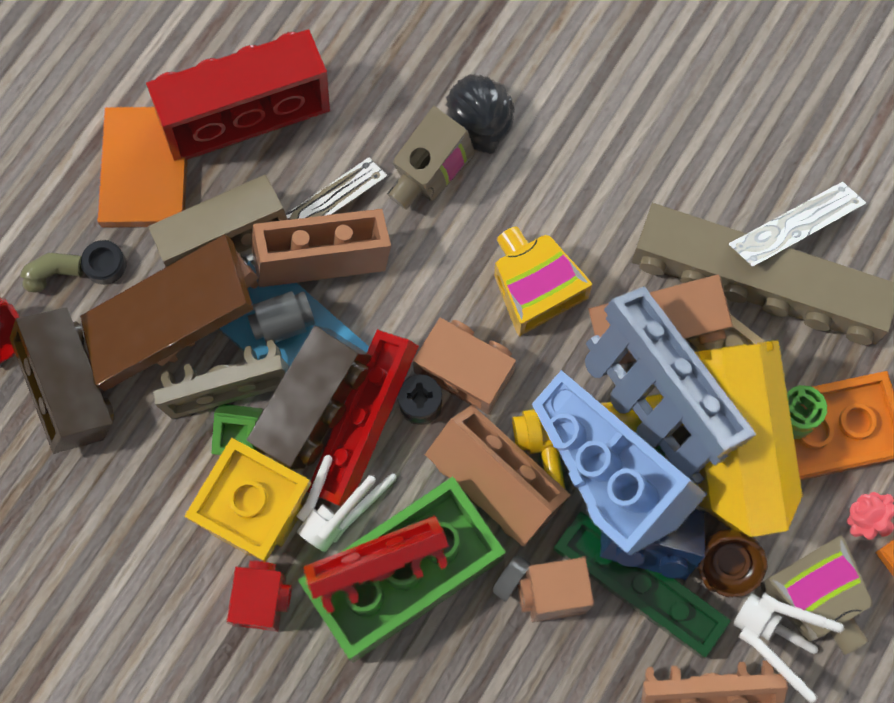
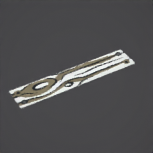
(337, 193)
(797, 224)

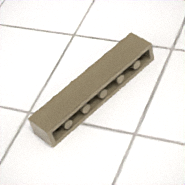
(784, 284)

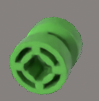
(815, 411)

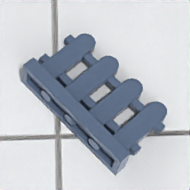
(678, 374)

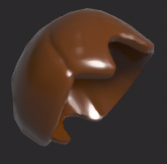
(732, 563)

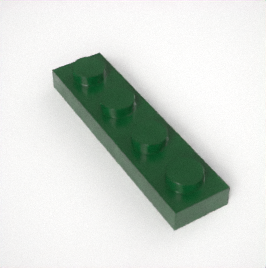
(648, 592)

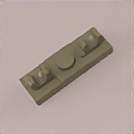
(221, 384)

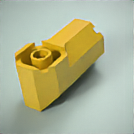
(760, 481)

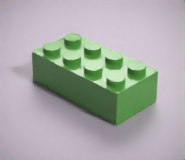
(402, 598)

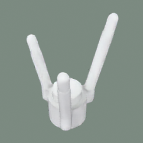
(324, 525)
(759, 619)

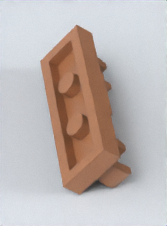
(716, 687)

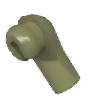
(47, 265)

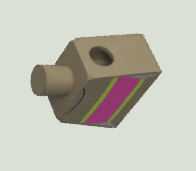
(430, 158)
(825, 585)

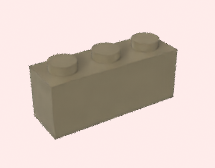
(226, 214)

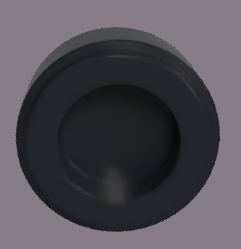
(103, 262)

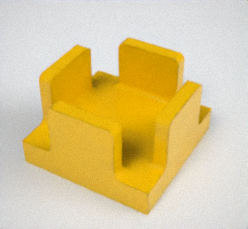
(249, 501)

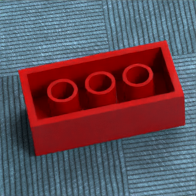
(241, 95)

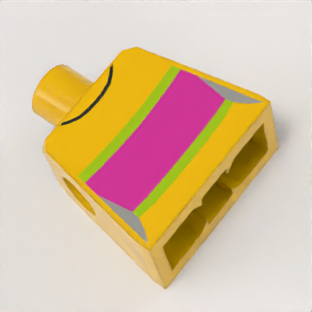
(537, 280)

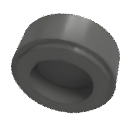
(511, 577)

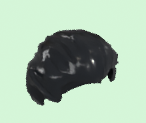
(482, 110)

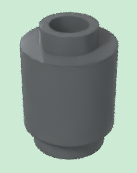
(281, 317)

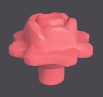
(871, 516)

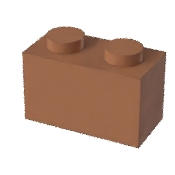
(465, 364)
(556, 590)

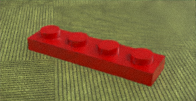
(365, 416)

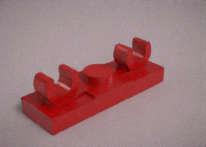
(376, 560)

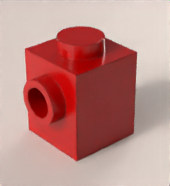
(258, 597)

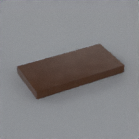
(165, 312)

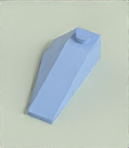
(623, 480)

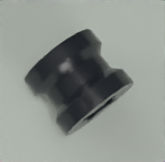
(420, 409)

